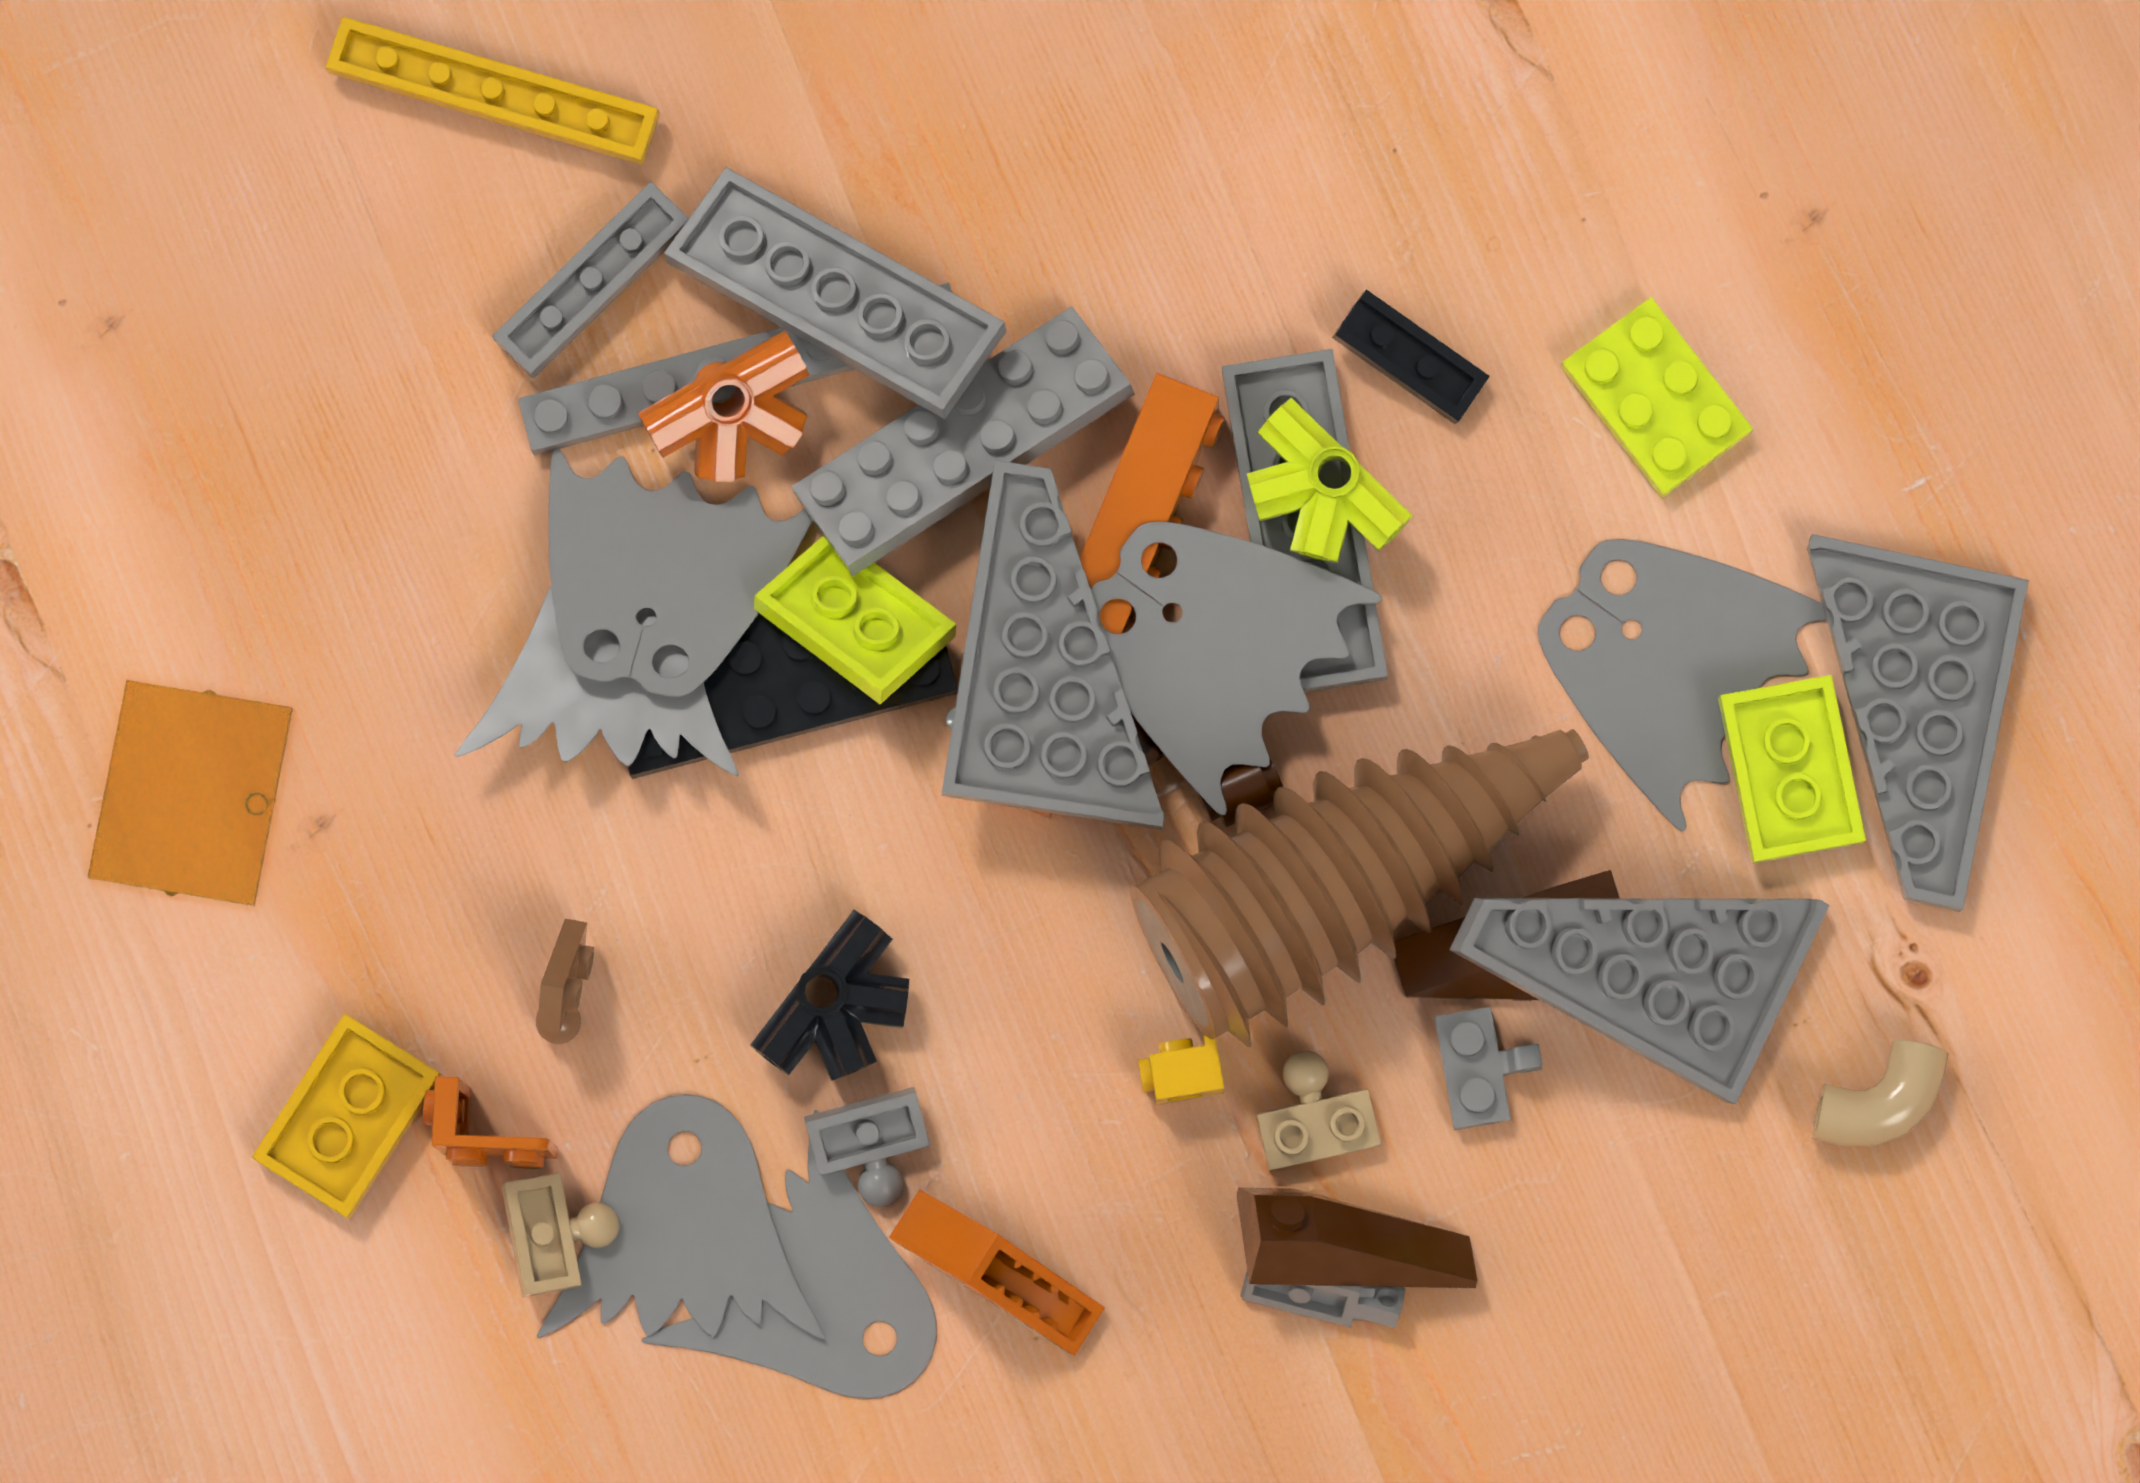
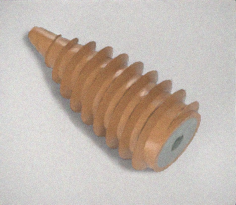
(1332, 874)

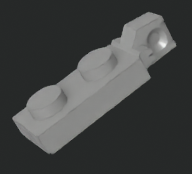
(1331, 1303)

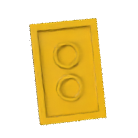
(346, 1116)

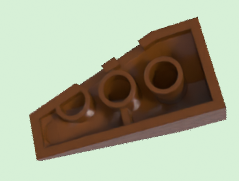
(1435, 972)
(1328, 1242)

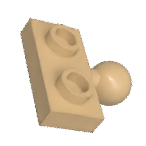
(1317, 1125)
(545, 1234)

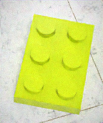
(1656, 397)
(858, 625)
(1791, 769)

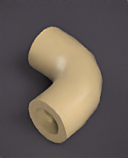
(1889, 1107)

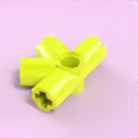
(1322, 510)

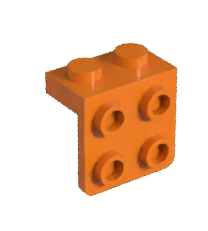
(448, 1115)

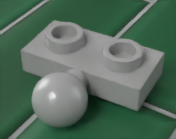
(868, 1135)

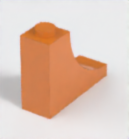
(997, 1271)

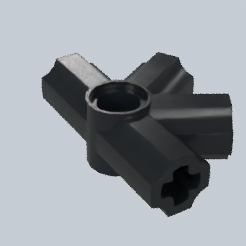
(859, 1000)

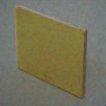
(190, 793)

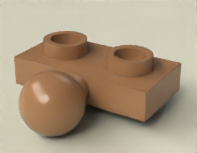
(561, 985)

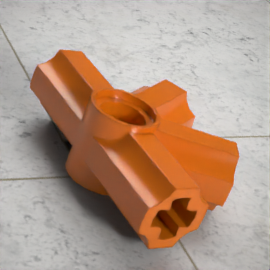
(750, 412)

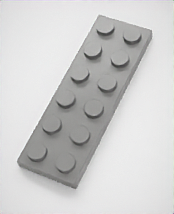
(835, 292)
(1252, 396)
(933, 465)

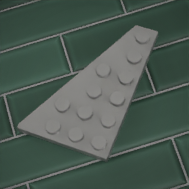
(1038, 686)
(1927, 686)
(1662, 976)

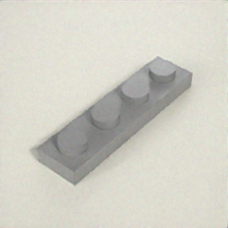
(591, 280)

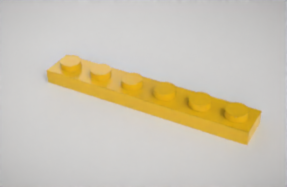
(492, 90)

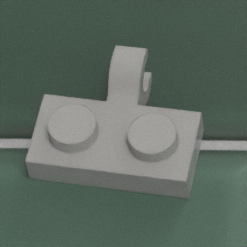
(1477, 1067)

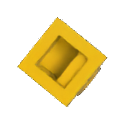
(1182, 1071)

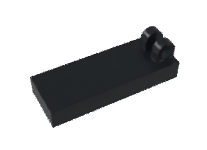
(1410, 356)

